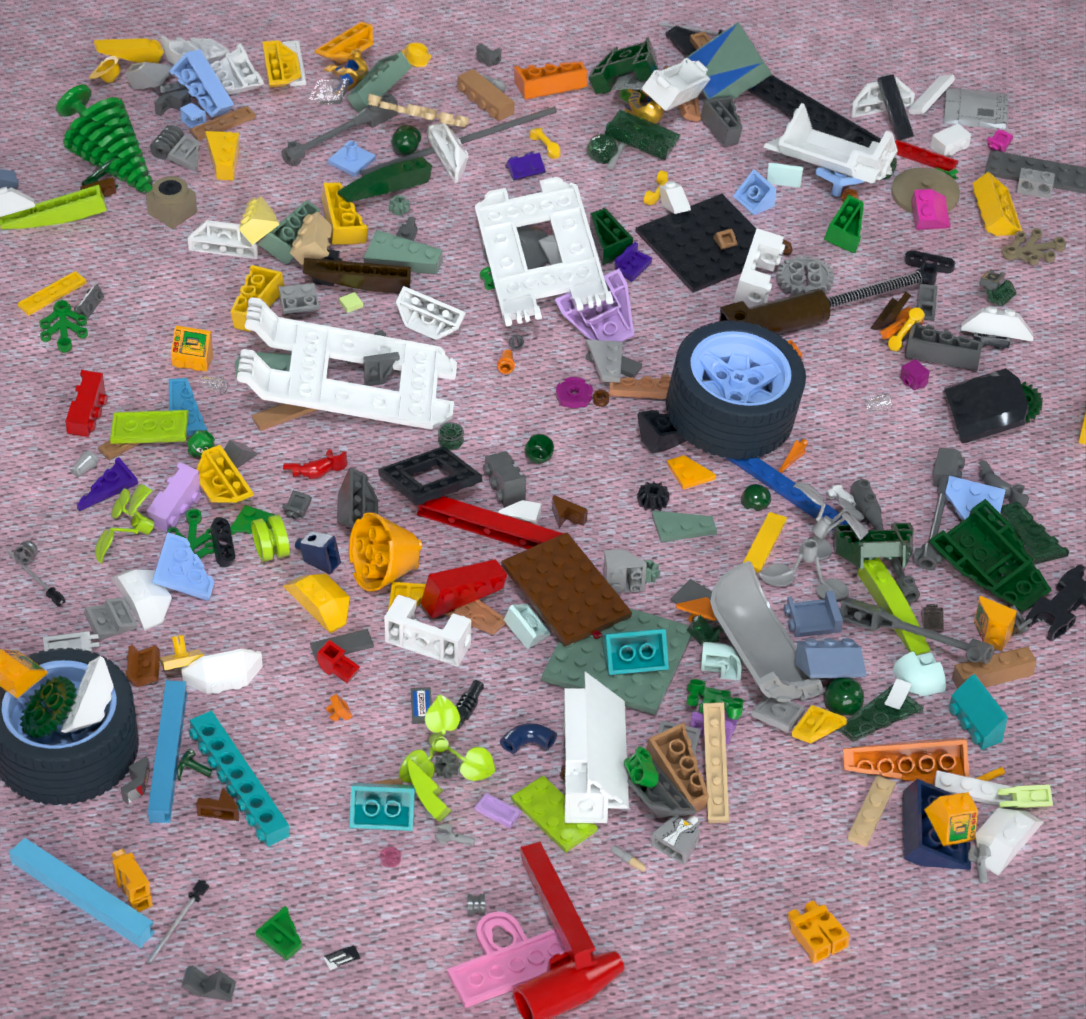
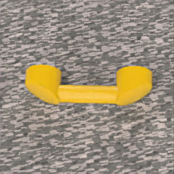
(553, 149)
(652, 197)
(915, 315)

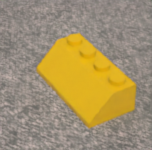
(996, 206)

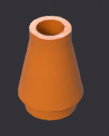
(506, 362)

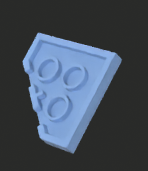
(967, 494)
(182, 569)

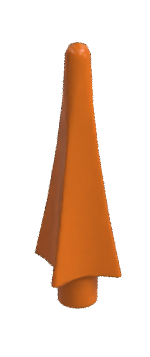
(795, 453)

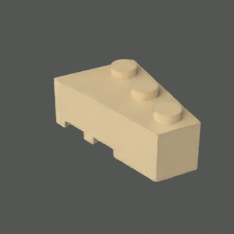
(312, 238)

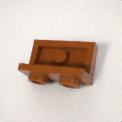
(143, 665)

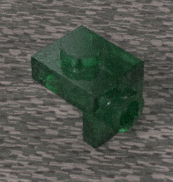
(1002, 294)
(703, 631)

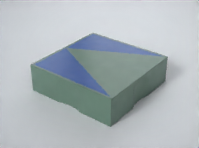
(731, 63)

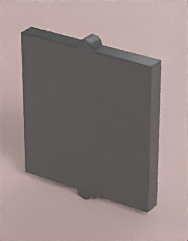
(691, 591)

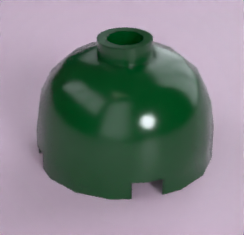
(844, 696)

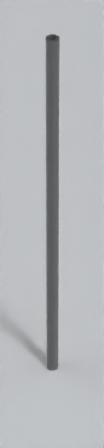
(467, 138)

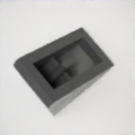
(239, 453)

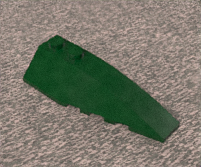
(388, 179)

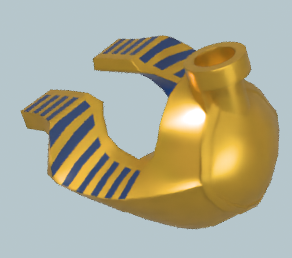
(354, 69)
(651, 112)

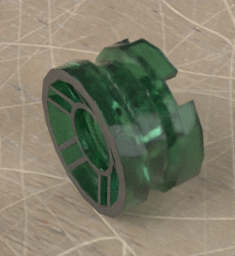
(451, 435)

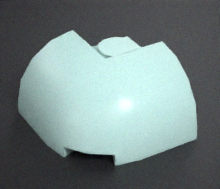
(722, 659)
(922, 672)

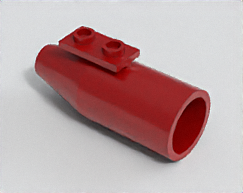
(564, 987)

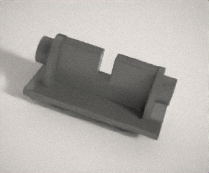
(89, 301)

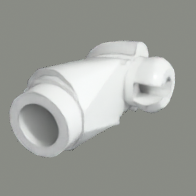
(837, 492)

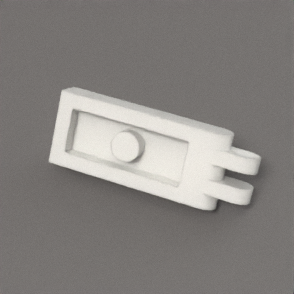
(78, 640)

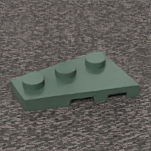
(680, 526)

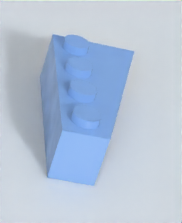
(202, 83)

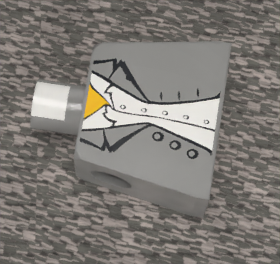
(677, 838)

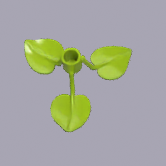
(139, 522)
(440, 717)

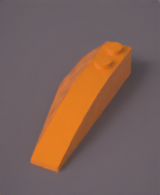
(910, 759)

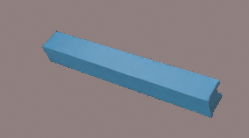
(167, 752)

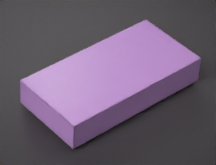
(498, 810)

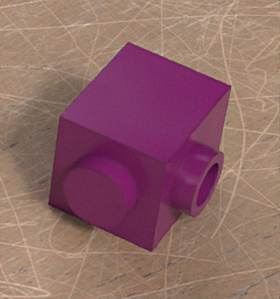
(914, 375)

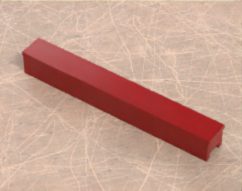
(486, 522)
(558, 905)

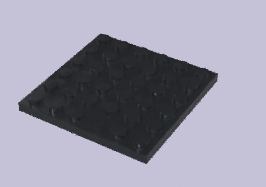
(688, 244)

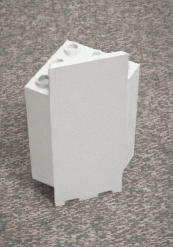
(835, 153)
(594, 753)

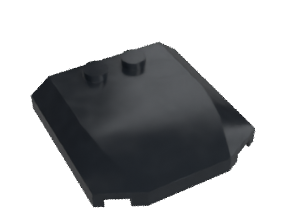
(987, 405)

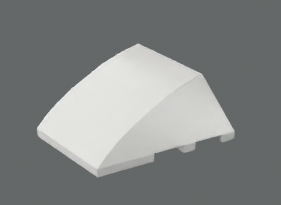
(177, 48)
(237, 72)

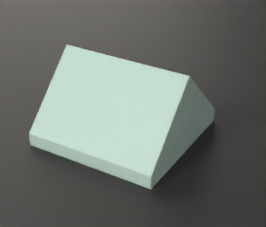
(785, 175)
(526, 625)

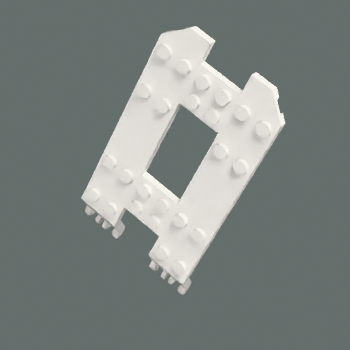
(514, 283)
(307, 382)

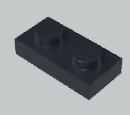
(992, 340)

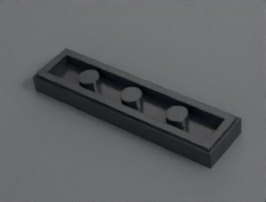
(895, 107)

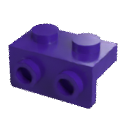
(525, 166)
(632, 262)

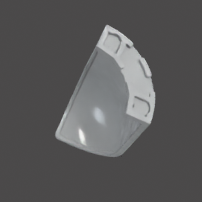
(759, 636)

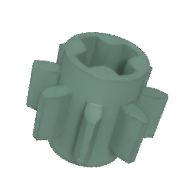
(399, 205)
(652, 571)

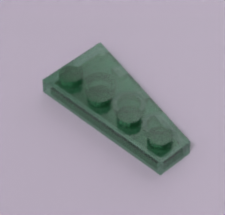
(1033, 535)
(878, 715)

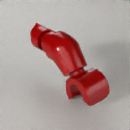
(320, 467)

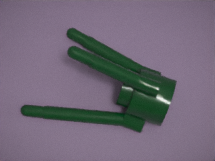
(94, 177)

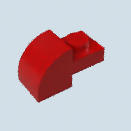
(332, 660)

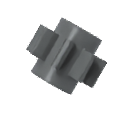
(446, 765)

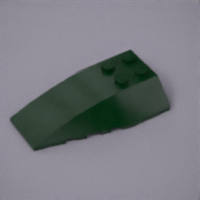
(982, 548)

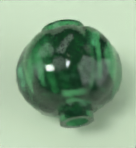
(602, 148)

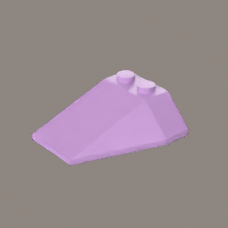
(604, 322)

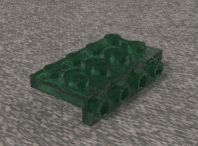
(642, 134)

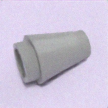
(85, 463)

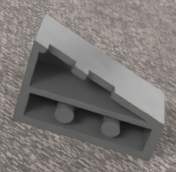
(722, 119)
(505, 478)

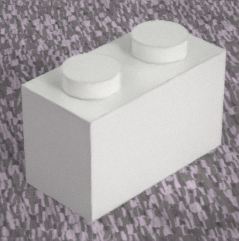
(951, 140)

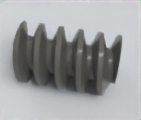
(166, 141)

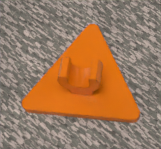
(698, 607)

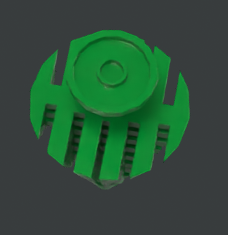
(104, 134)

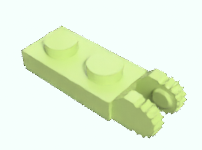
(1027, 796)

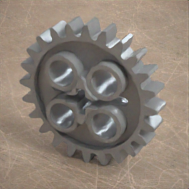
(791, 275)

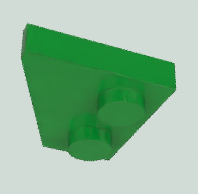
(248, 514)
(280, 934)

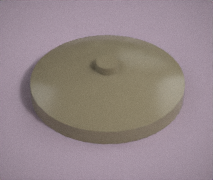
(924, 178)

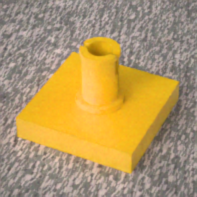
(181, 657)

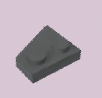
(378, 367)

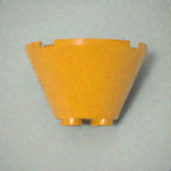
(381, 551)

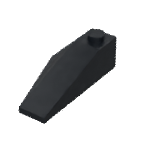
(657, 431)

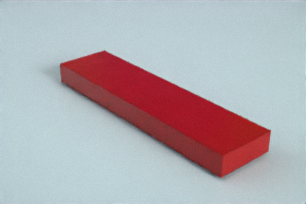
(925, 156)

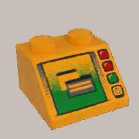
(192, 348)
(994, 622)
(18, 672)
(954, 818)

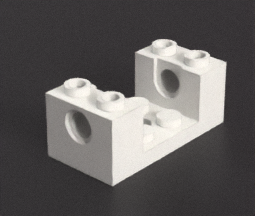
(762, 254)
(408, 633)

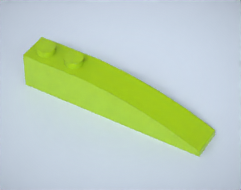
(58, 210)
(889, 597)

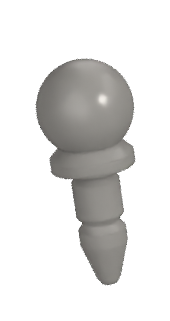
(496, 82)

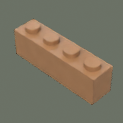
(485, 95)
(1000, 669)

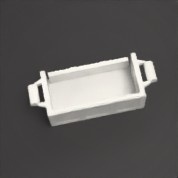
(677, 83)

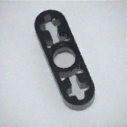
(929, 257)
(219, 549)

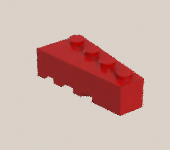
(461, 586)

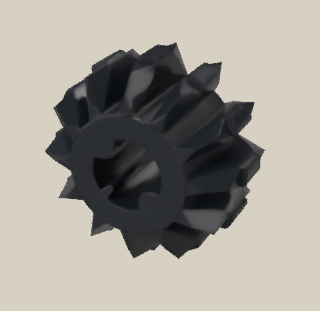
(653, 496)

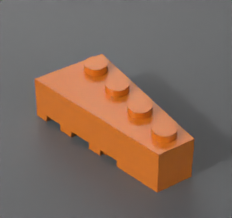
(550, 79)

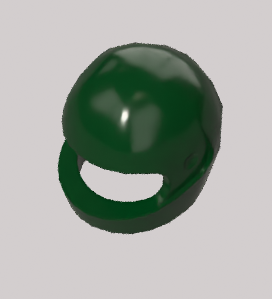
(405, 141)

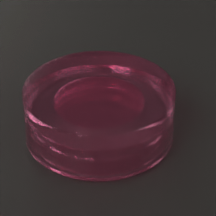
(390, 857)

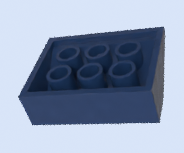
(919, 836)

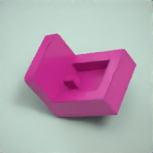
(999, 141)

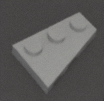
(607, 358)

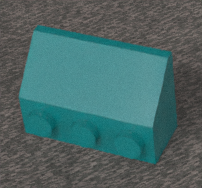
(635, 651)
(978, 713)
(382, 806)

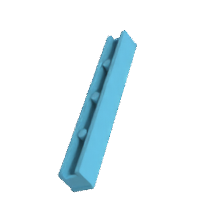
(82, 892)

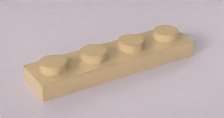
(871, 811)

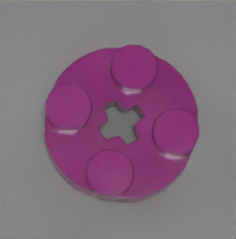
(583, 392)

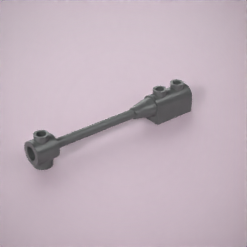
(369, 115)
(946, 465)
(870, 508)
(876, 617)

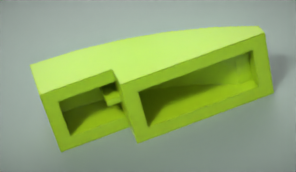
(428, 791)

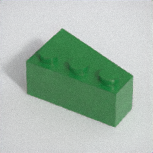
(846, 225)

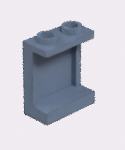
(814, 617)

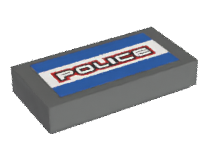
(420, 703)

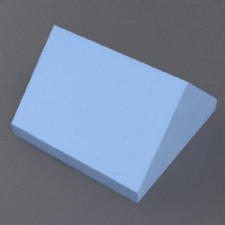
(756, 193)

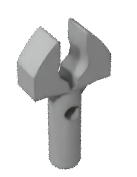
(451, 836)
(980, 859)

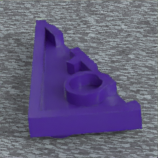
(109, 484)

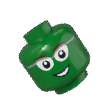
(199, 442)

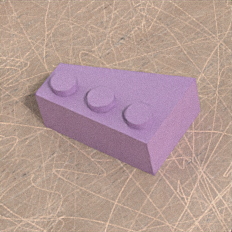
(176, 499)

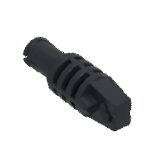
(469, 701)

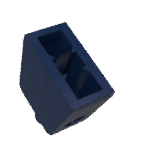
(319, 551)

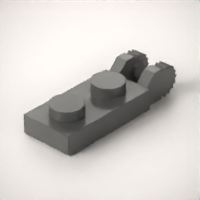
(991, 280)

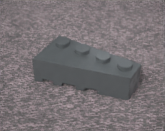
(943, 347)

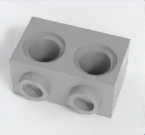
(1035, 183)

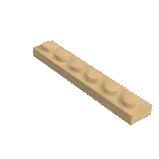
(716, 762)

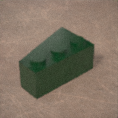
(608, 235)

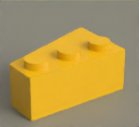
(223, 152)

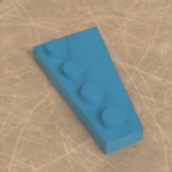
(182, 398)

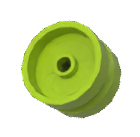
(270, 538)

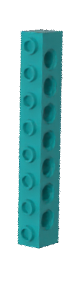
(239, 779)

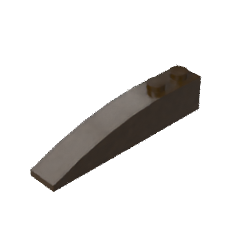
(359, 275)

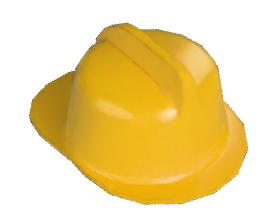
(417, 54)
(107, 70)

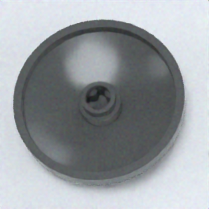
(532, 251)

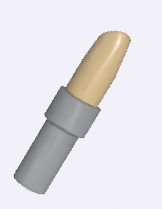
(628, 858)

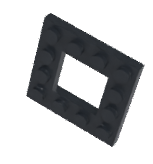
(400, 475)

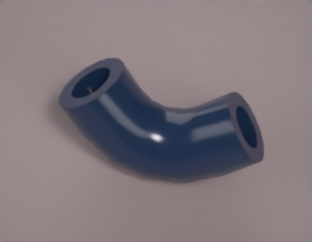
(528, 733)

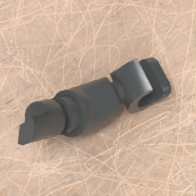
(1015, 493)

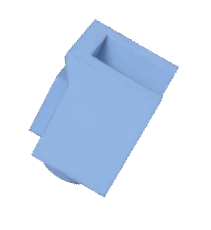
(192, 115)

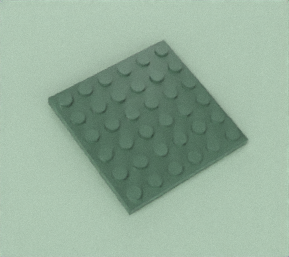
(639, 689)

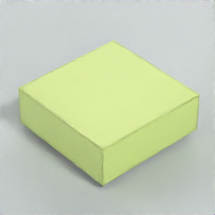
(350, 302)

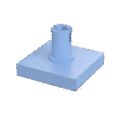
(352, 159)
(838, 180)

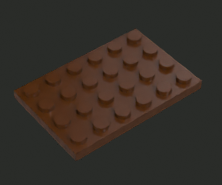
(566, 589)

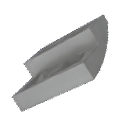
(111, 618)

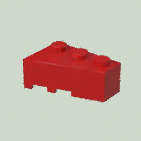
(88, 404)

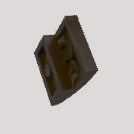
(890, 312)

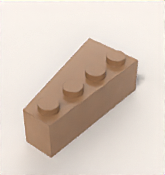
(676, 758)

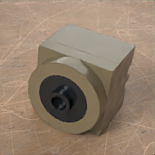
(171, 201)

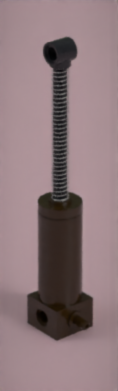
(814, 306)

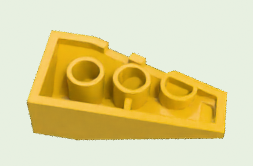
(134, 50)

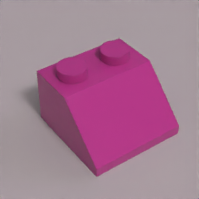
(929, 210)

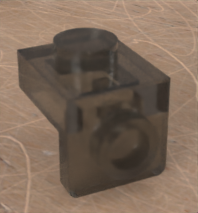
(933, 618)

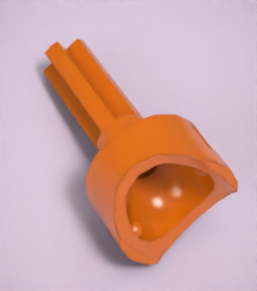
(894, 328)

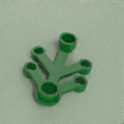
(62, 309)
(193, 518)
(697, 688)

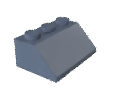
(830, 658)

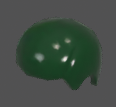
(539, 445)
(756, 497)

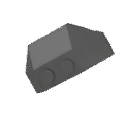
(355, 498)
(664, 797)

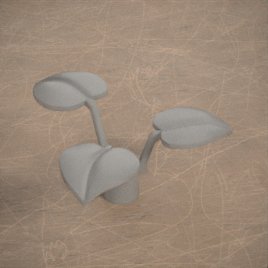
(826, 524)
(810, 550)

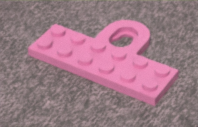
(503, 966)

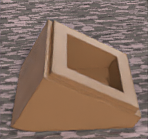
(725, 239)

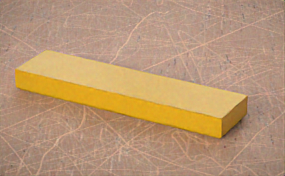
(51, 293)
(765, 540)

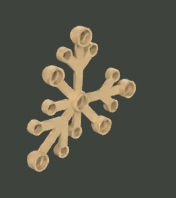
(419, 111)

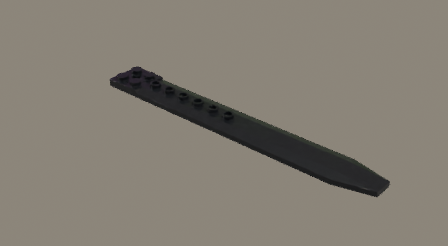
(789, 99)

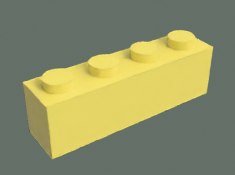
(257, 220)

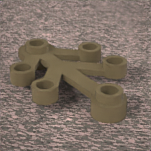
(1013, 251)

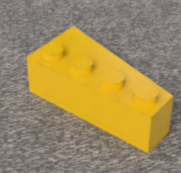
(345, 222)
(259, 284)

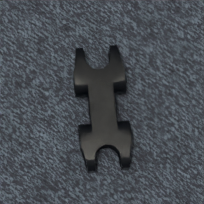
(1058, 610)

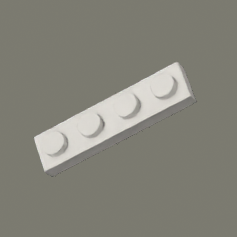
(979, 790)

